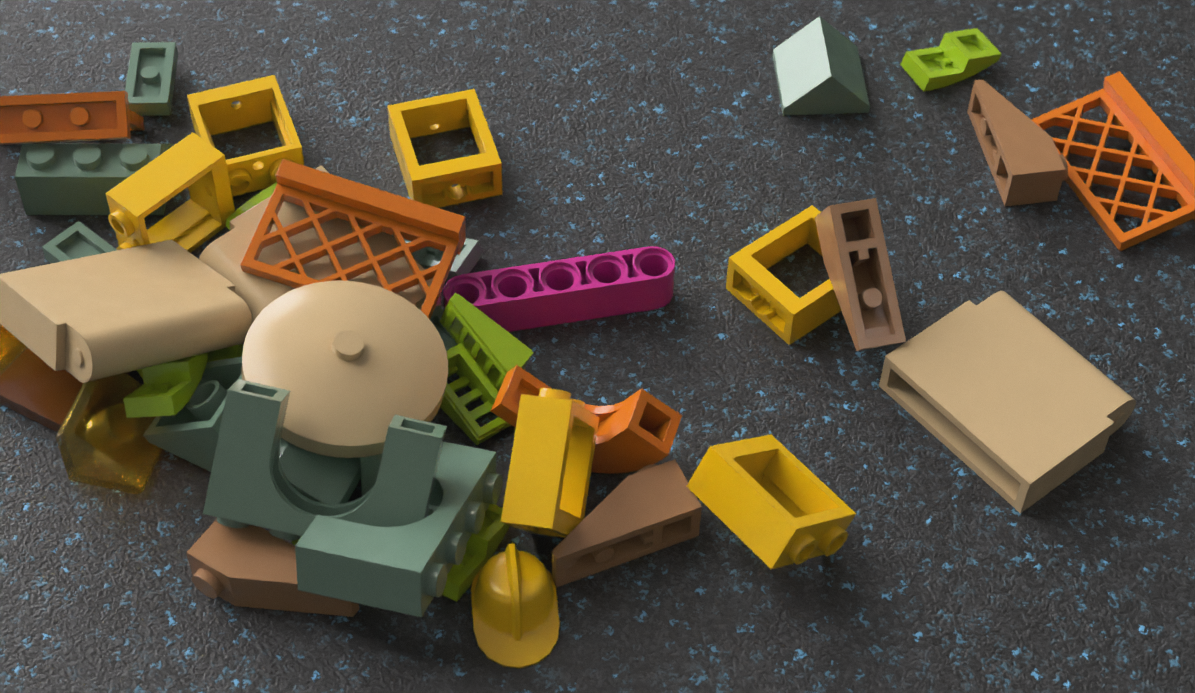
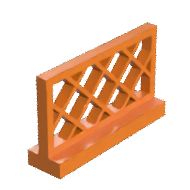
(67, 117)
(1156, 151)
(359, 205)

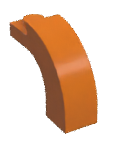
(628, 432)

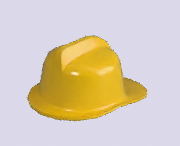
(515, 609)

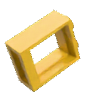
(259, 103)
(186, 164)
(431, 184)
(770, 298)
(550, 464)
(771, 501)

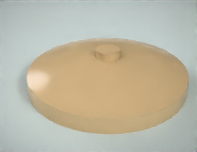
(349, 364)

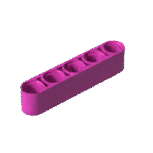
(570, 288)

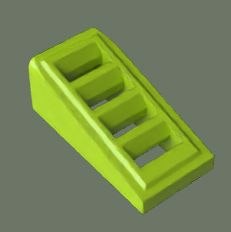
(484, 339)
(472, 375)

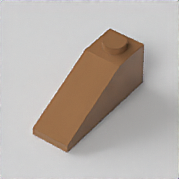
(1016, 149)
(861, 272)
(634, 520)
(255, 572)

